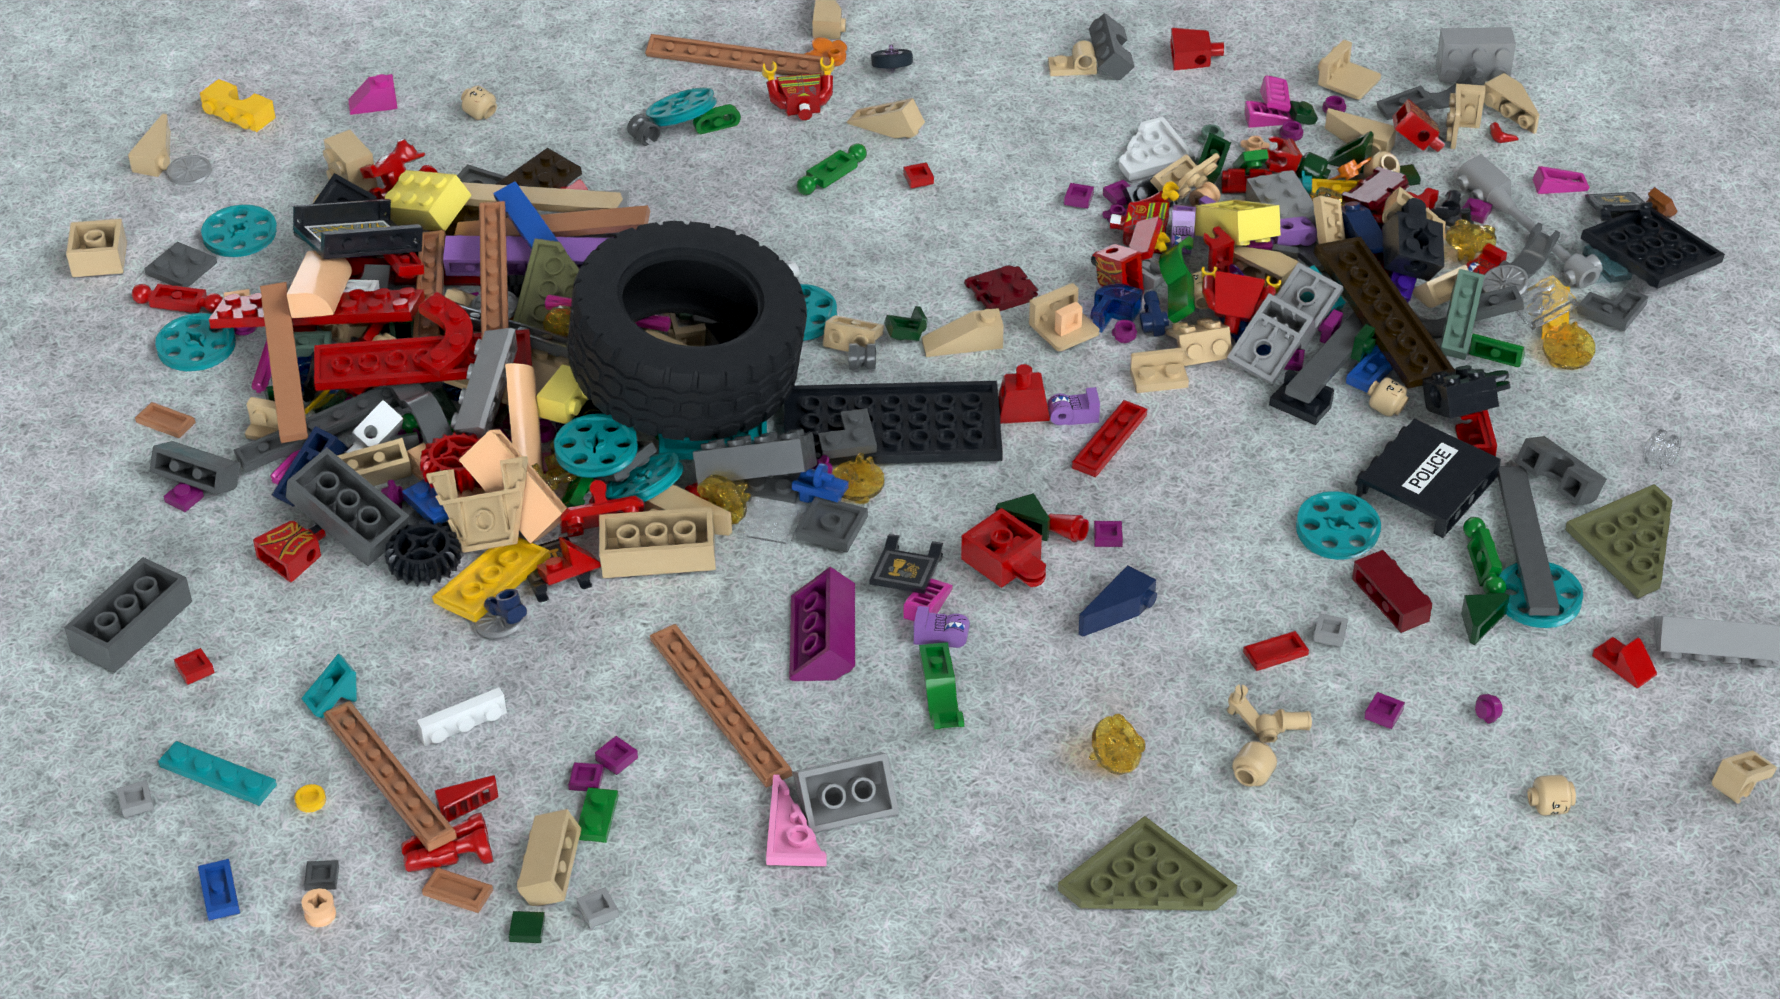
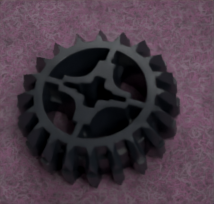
(416, 555)

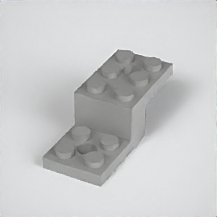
(1285, 323)

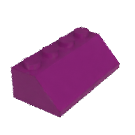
(822, 628)

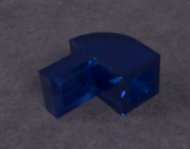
(1116, 302)

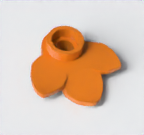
(825, 48)
(1350, 169)

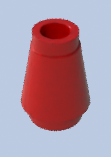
(1069, 526)

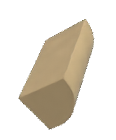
(1437, 290)

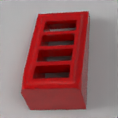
(462, 798)

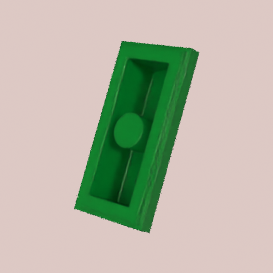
(1496, 350)

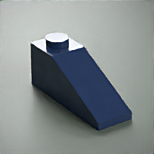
(1360, 222)
(315, 444)
(1120, 601)

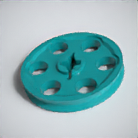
(681, 106)
(239, 230)
(817, 297)
(191, 349)
(585, 443)
(648, 479)
(1335, 516)
(1568, 607)

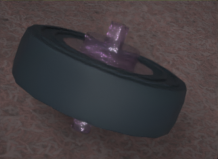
(892, 58)

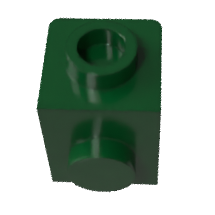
(907, 328)

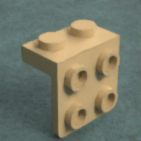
(1345, 77)
(1465, 110)
(1185, 174)
(1043, 318)
(1202, 341)

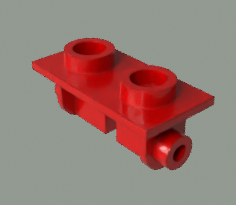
(1235, 180)

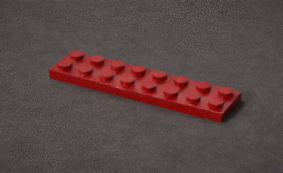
(353, 307)
(392, 362)

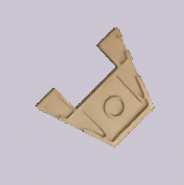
(485, 518)

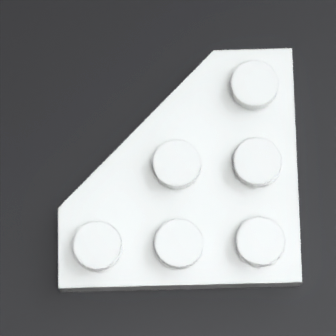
(1152, 150)

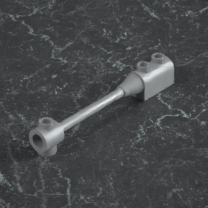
(1494, 187)

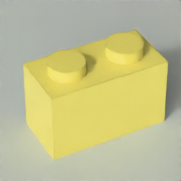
(560, 397)

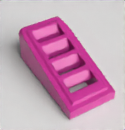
(1275, 93)
(1260, 116)
(1554, 180)
(935, 587)

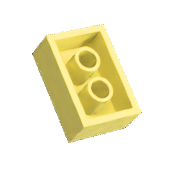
(427, 199)
(1239, 219)

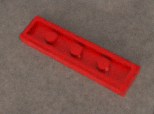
(1109, 438)

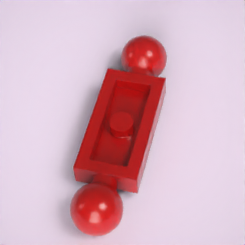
(176, 298)

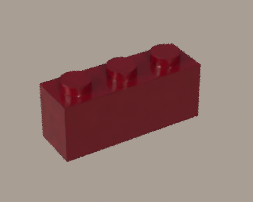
(1392, 591)

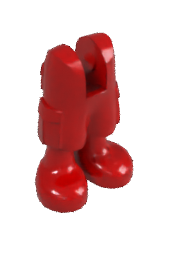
(471, 837)

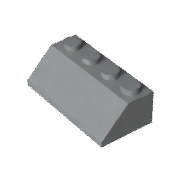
(486, 383)
(1717, 638)

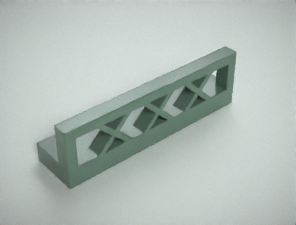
(1461, 314)

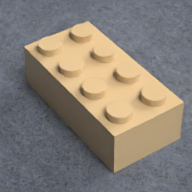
(657, 542)

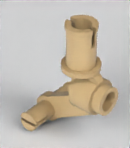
(1266, 725)

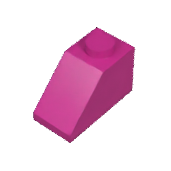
(374, 95)

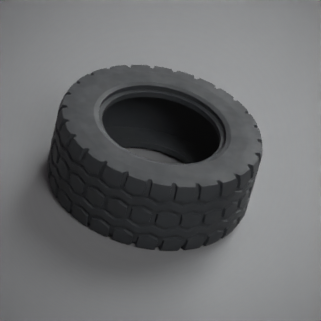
(673, 385)

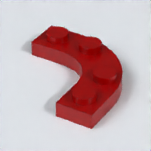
(457, 338)

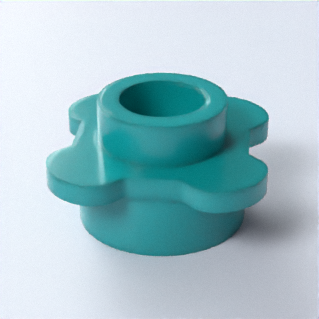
(1306, 182)

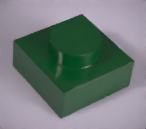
(1303, 112)
(1363, 343)

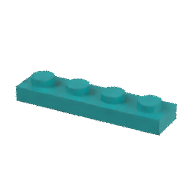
(217, 773)

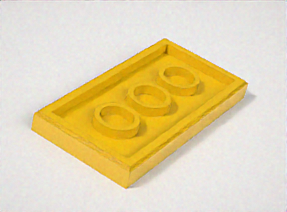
(488, 575)

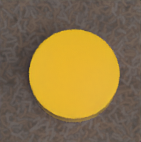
(310, 798)

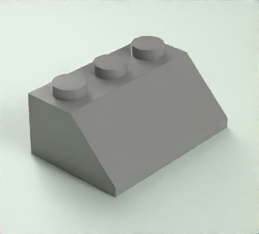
(846, 791)

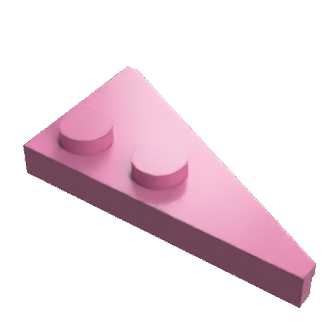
(789, 837)

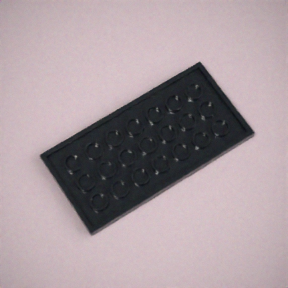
(908, 419)

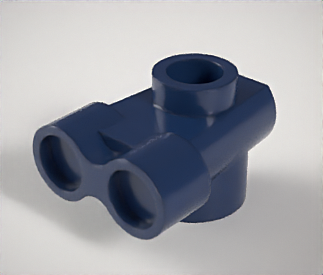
(1153, 319)
(507, 605)

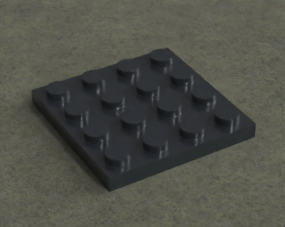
(1652, 247)

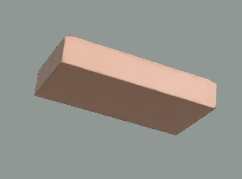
(165, 420)
(457, 890)

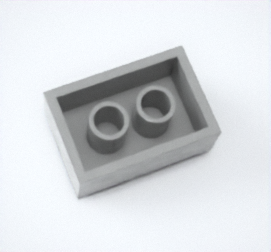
(1485, 48)
(1281, 190)

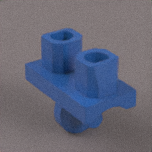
(819, 484)

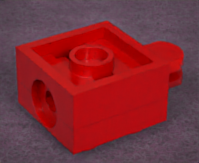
(1004, 550)

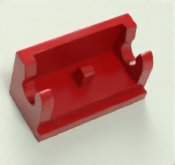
(1284, 157)
(1220, 250)
(1478, 432)

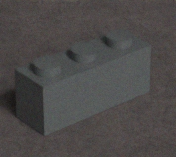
(194, 467)

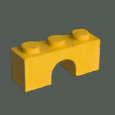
(223, 101)

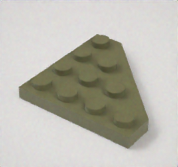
(547, 273)
(1628, 537)
(1147, 872)

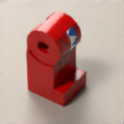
(1487, 260)

